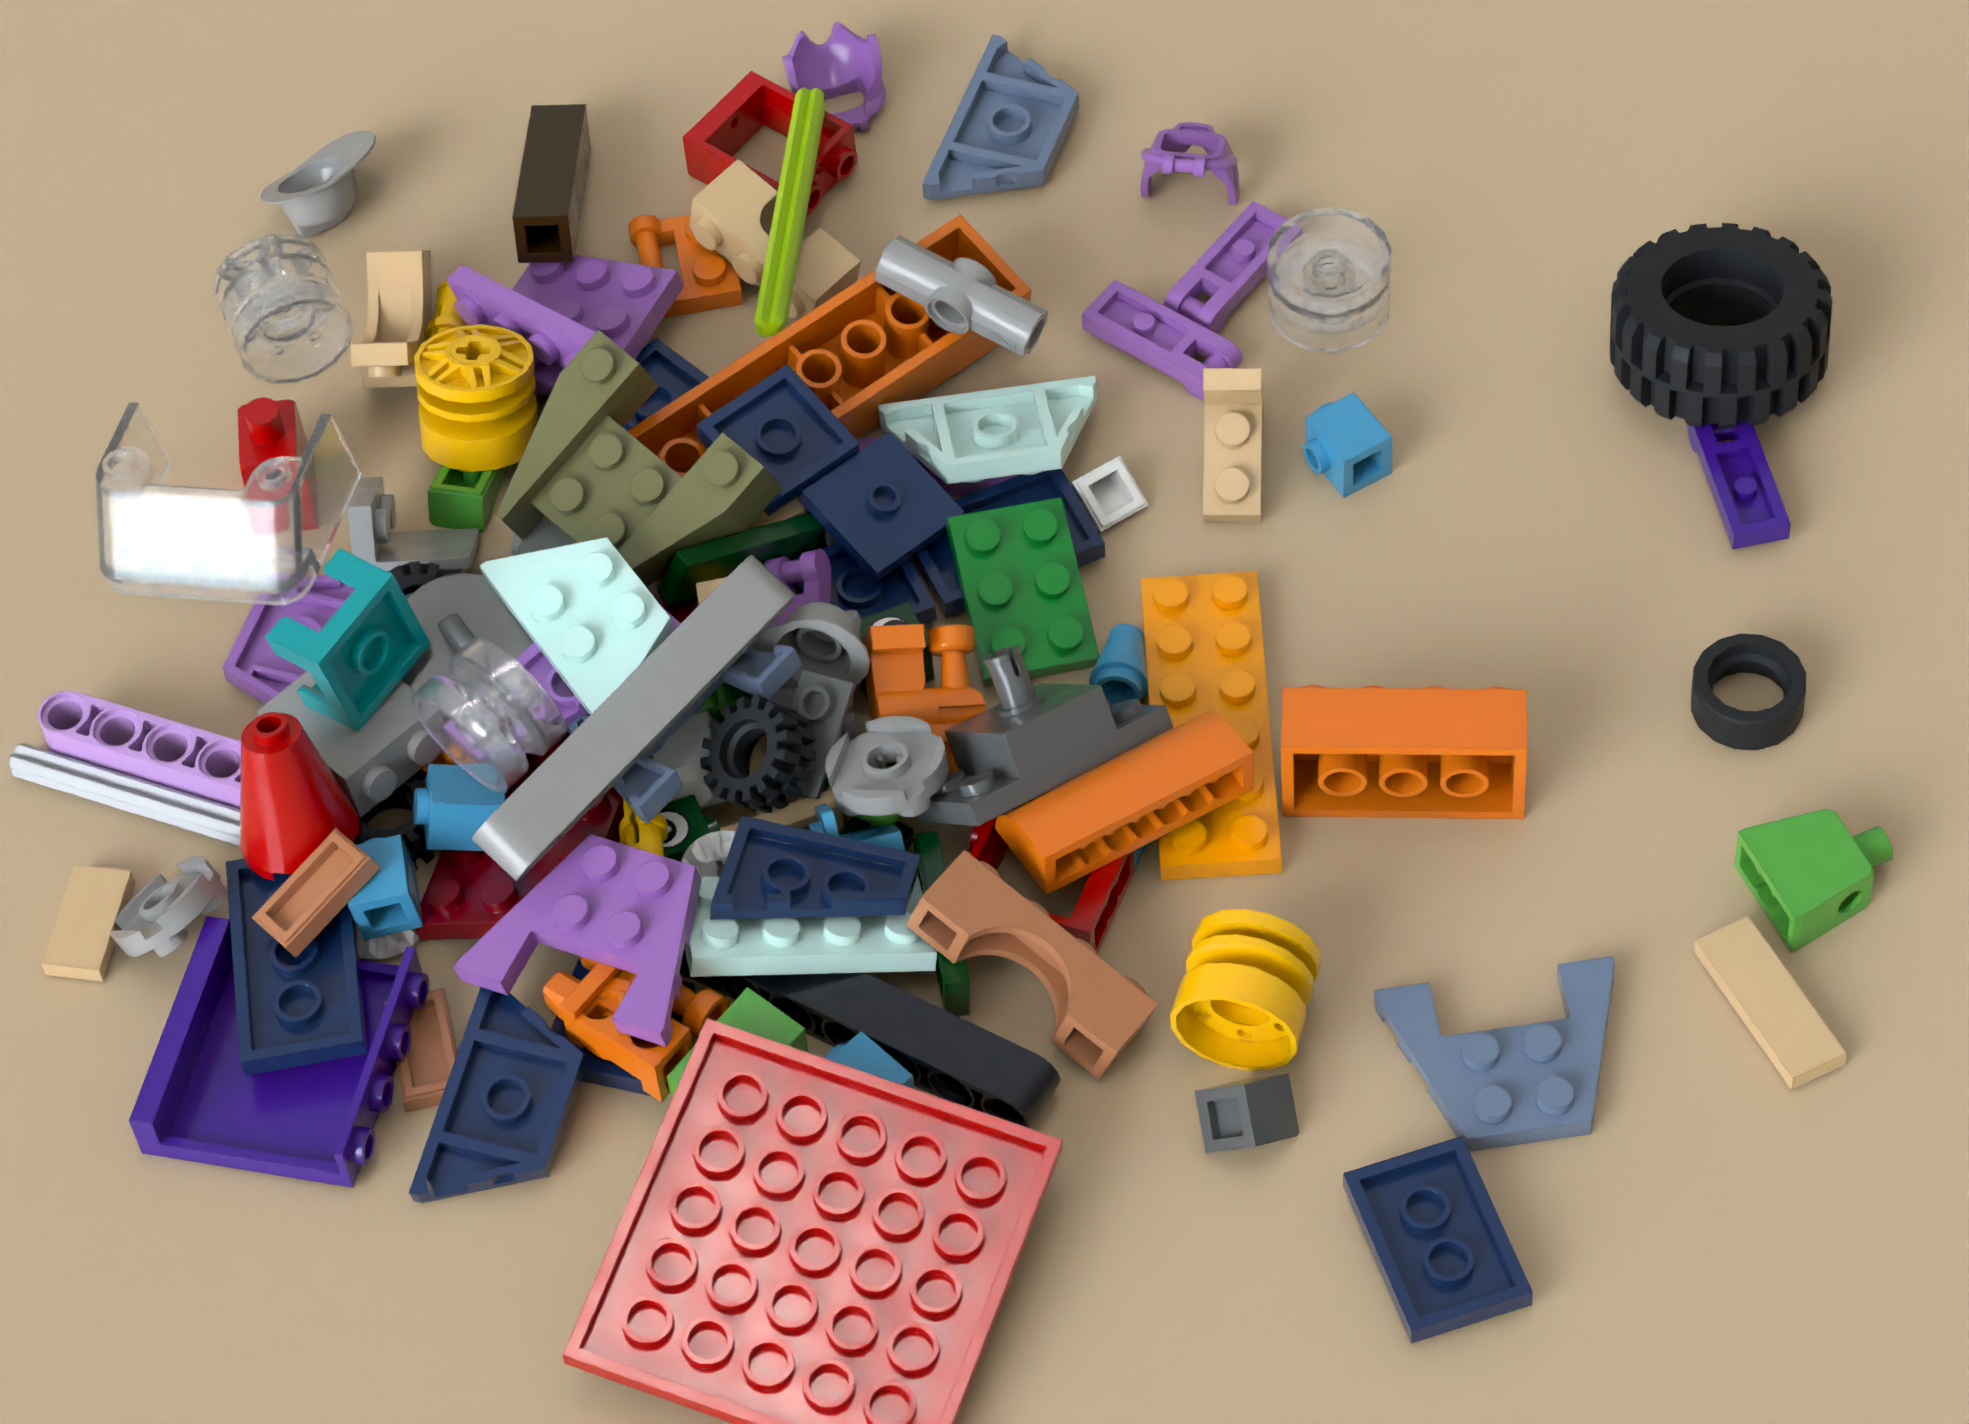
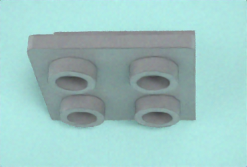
(374, 514)

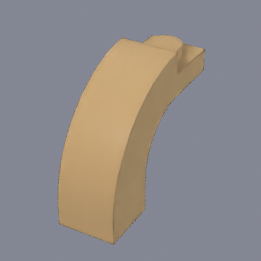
(396, 317)

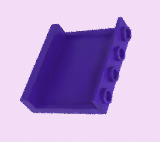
(282, 1122)

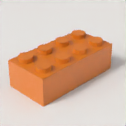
(1404, 752)

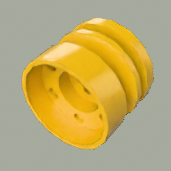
(476, 397)
(1245, 990)

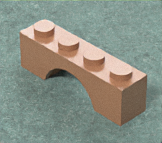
(979, 914)

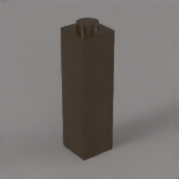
(552, 183)

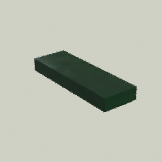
(723, 555)
(951, 977)

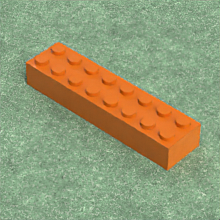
(850, 351)

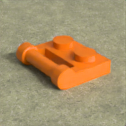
(706, 274)

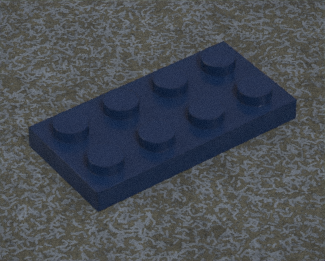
(287, 1005)

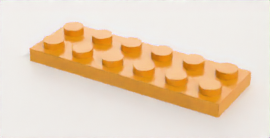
(1210, 657)

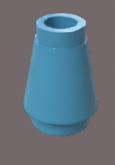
(1122, 665)

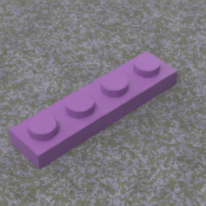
(487, 302)

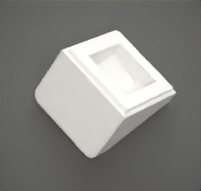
(1109, 494)

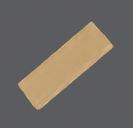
(1770, 1002)

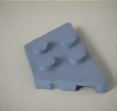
(1003, 128)

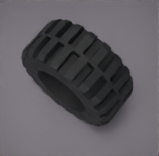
(1720, 372)

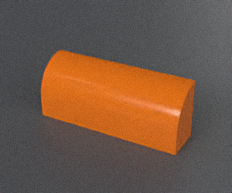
(1129, 801)

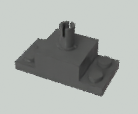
(1034, 741)

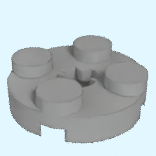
(868, 788)
(163, 909)

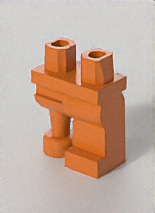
(898, 676)
(588, 1022)

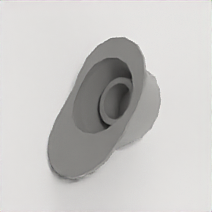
(323, 186)
(824, 641)

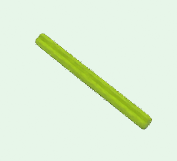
(790, 212)

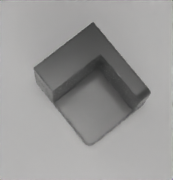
(1247, 1113)

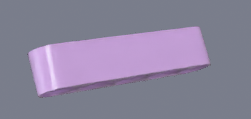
(143, 745)

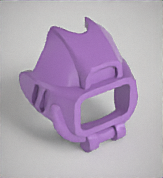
(839, 68)
(1169, 153)

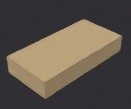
(87, 914)

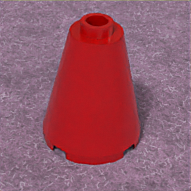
(287, 796)

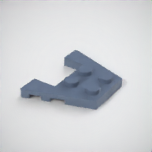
(651, 785)
(1516, 1079)

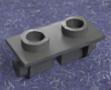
(825, 706)

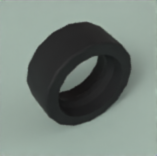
(1748, 655)

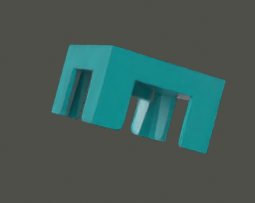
(359, 649)

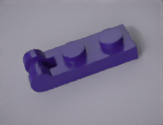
(1741, 484)

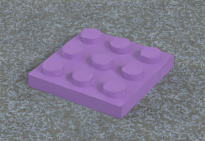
(604, 295)

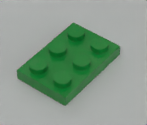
(1023, 587)

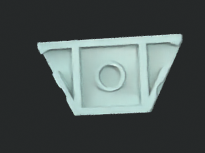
(994, 429)
(582, 613)

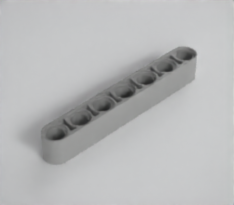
(633, 718)

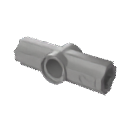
(961, 295)

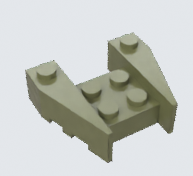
(605, 483)

